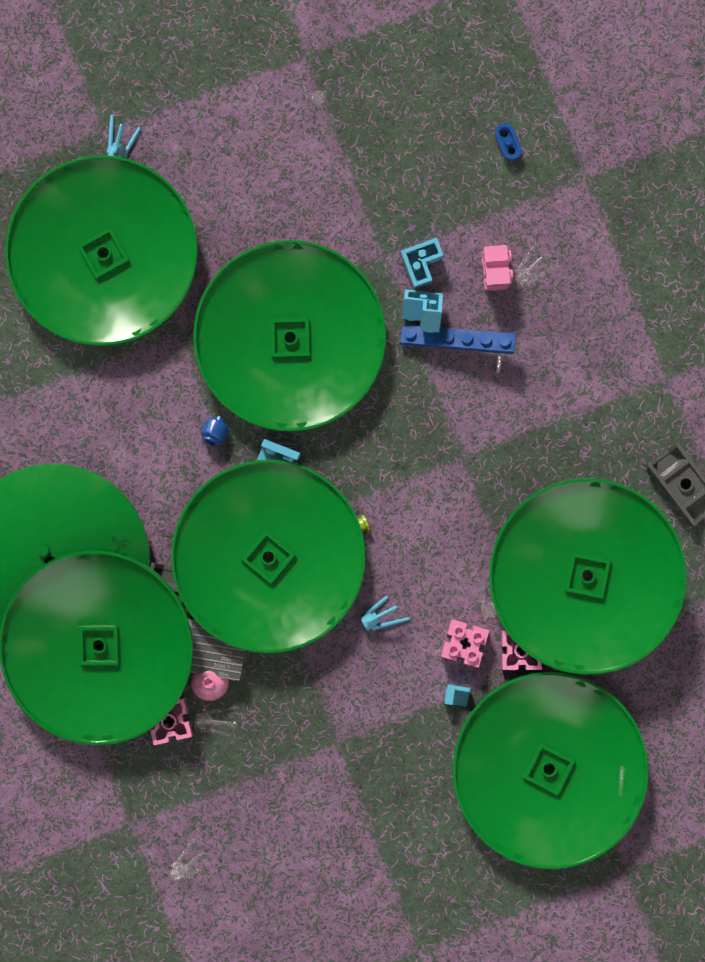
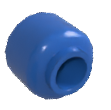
(214, 431)

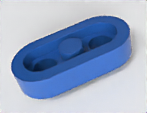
(508, 142)

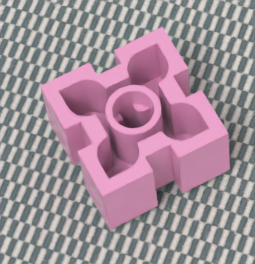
(495, 267)
(454, 648)
(512, 658)
(180, 728)

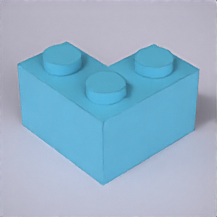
(417, 259)
(423, 307)

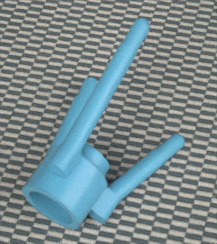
(116, 148)
(371, 620)

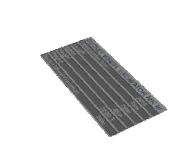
(214, 655)

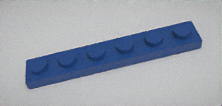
(459, 339)

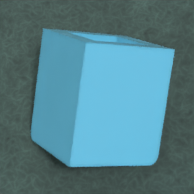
(456, 695)

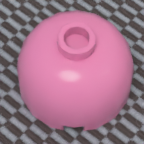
(208, 685)

